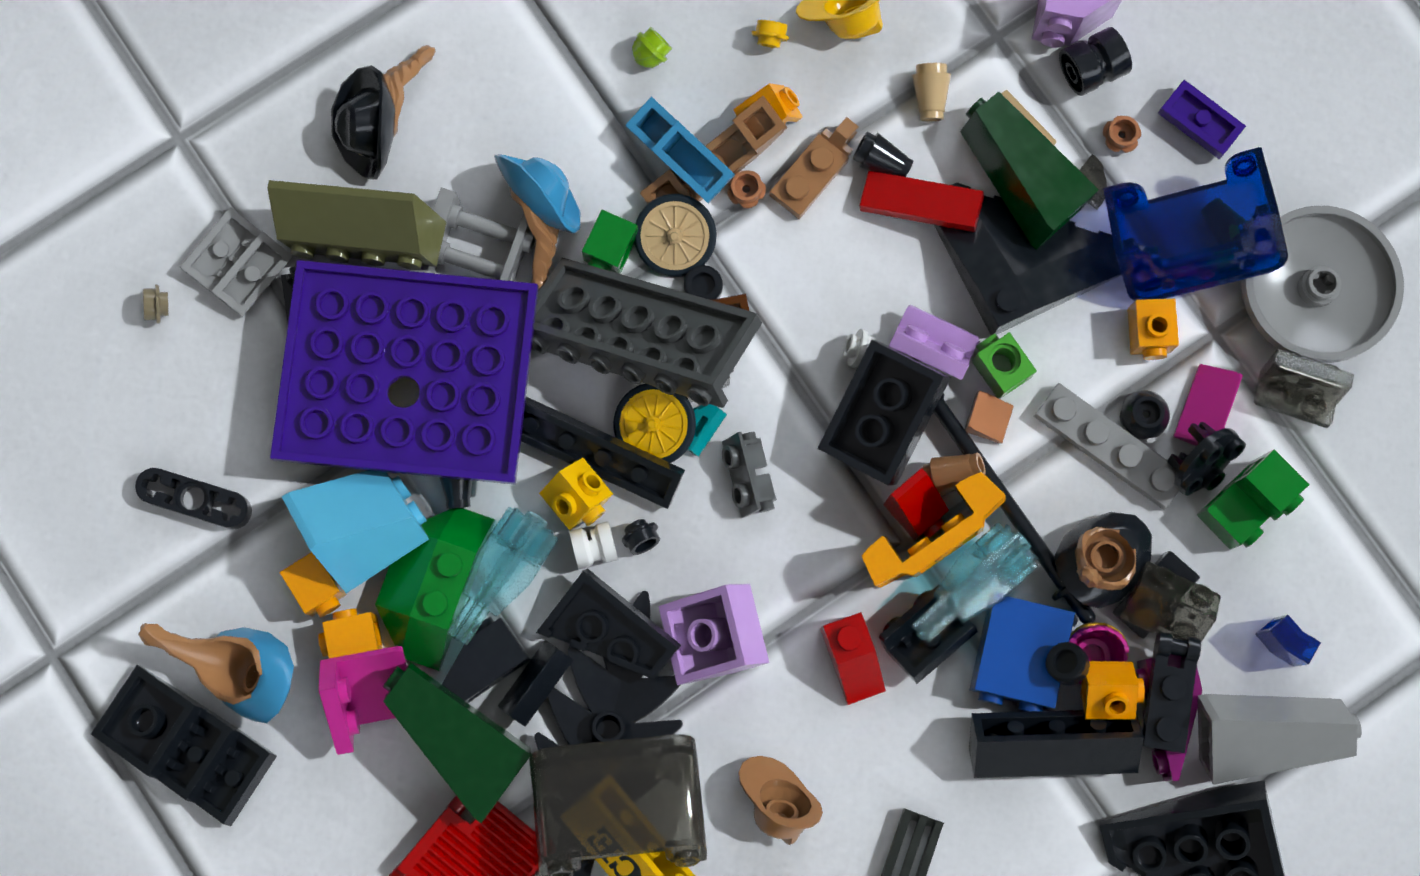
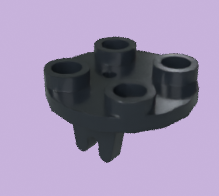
(1207, 460)

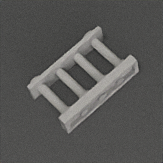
(522, 240)

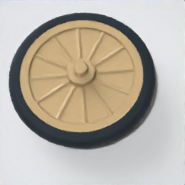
(675, 234)

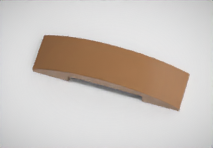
(735, 147)

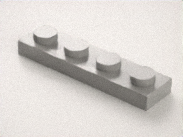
(1109, 445)

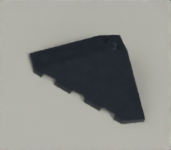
(1014, 279)
(1199, 835)

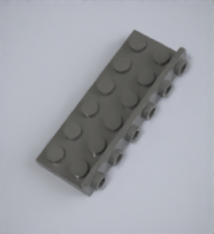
(641, 331)

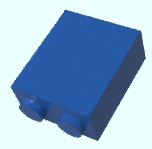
(1015, 652)

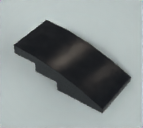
(183, 745)

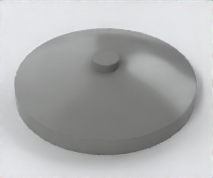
(1333, 291)

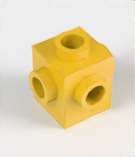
(577, 494)

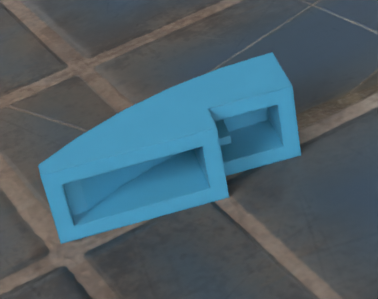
(680, 150)

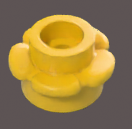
(770, 33)

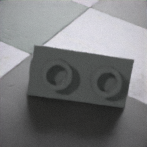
(742, 456)

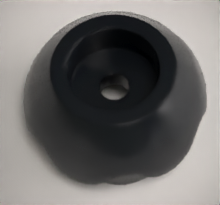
(1133, 419)

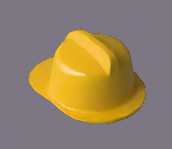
(844, 17)

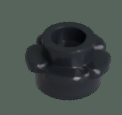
(640, 536)

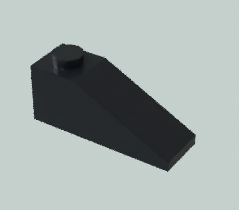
(485, 660)

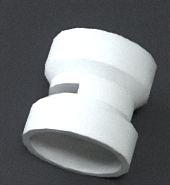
(593, 545)

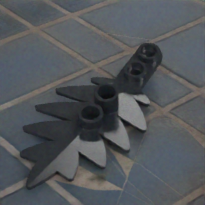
(614, 702)

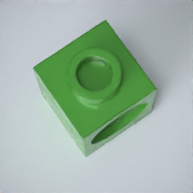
(1003, 382)

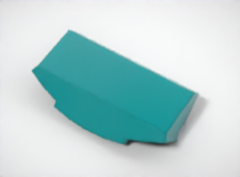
(707, 422)

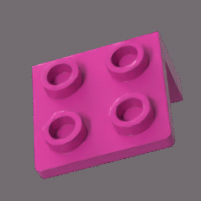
(355, 692)

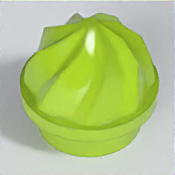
(650, 48)

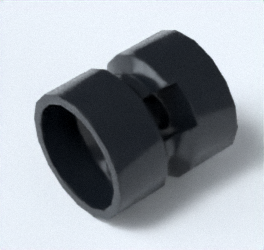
(1102, 58)

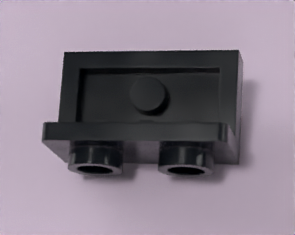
(917, 656)

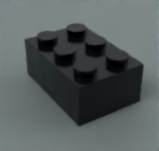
(883, 413)

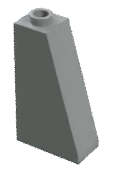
(1271, 734)

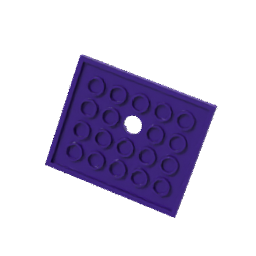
(367, 328)

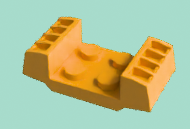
(981, 498)

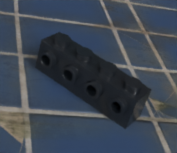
(1052, 744)

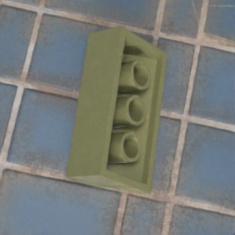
(356, 224)

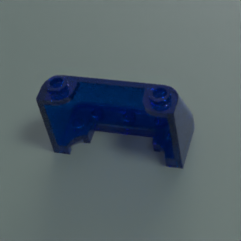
(1199, 233)

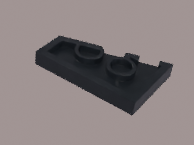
(606, 624)

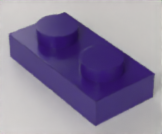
(1201, 119)

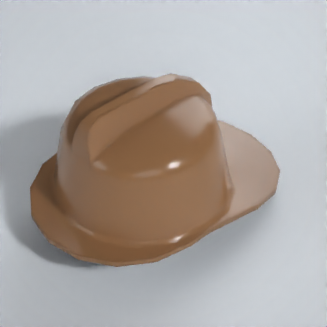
(779, 798)

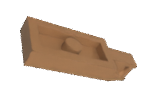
(815, 169)

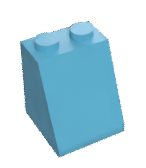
(357, 524)

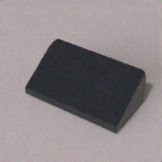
(535, 683)

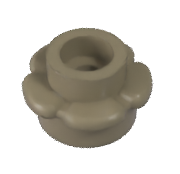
(155, 304)

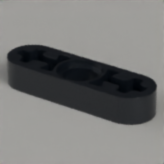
(170, 479)

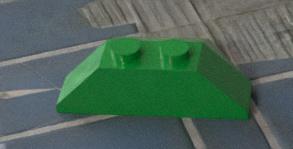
(427, 584)

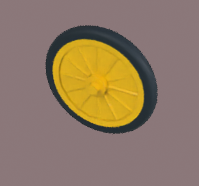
(655, 422)

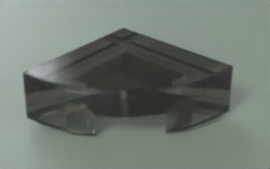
(1095, 173)

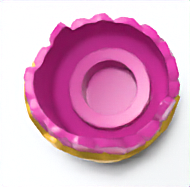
(1101, 642)

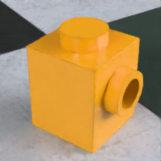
(1153, 328)
(313, 586)
(350, 634)
(1111, 690)

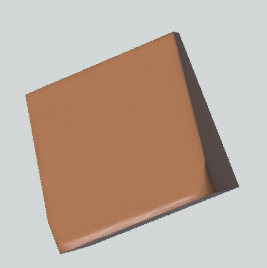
(989, 417)

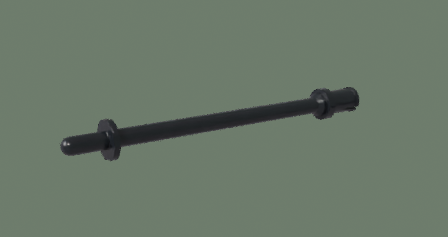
(1013, 512)

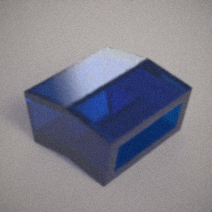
(1288, 641)

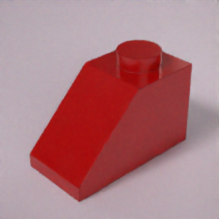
(917, 506)
(853, 658)

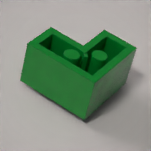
(1258, 492)

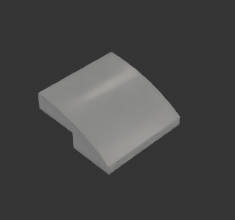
(236, 261)

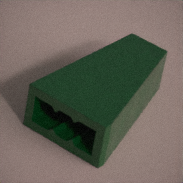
(1025, 168)
(459, 741)

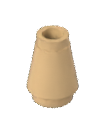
(931, 90)

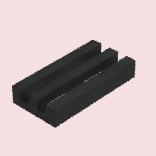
(898, 838)

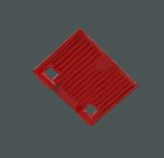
(459, 848)

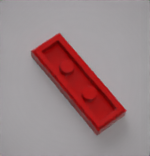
(921, 201)

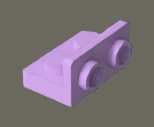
(934, 341)

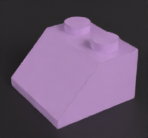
(1067, 21)
(716, 633)

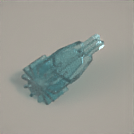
(503, 569)
(978, 579)

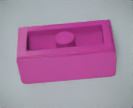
(1208, 400)

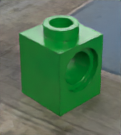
(610, 242)

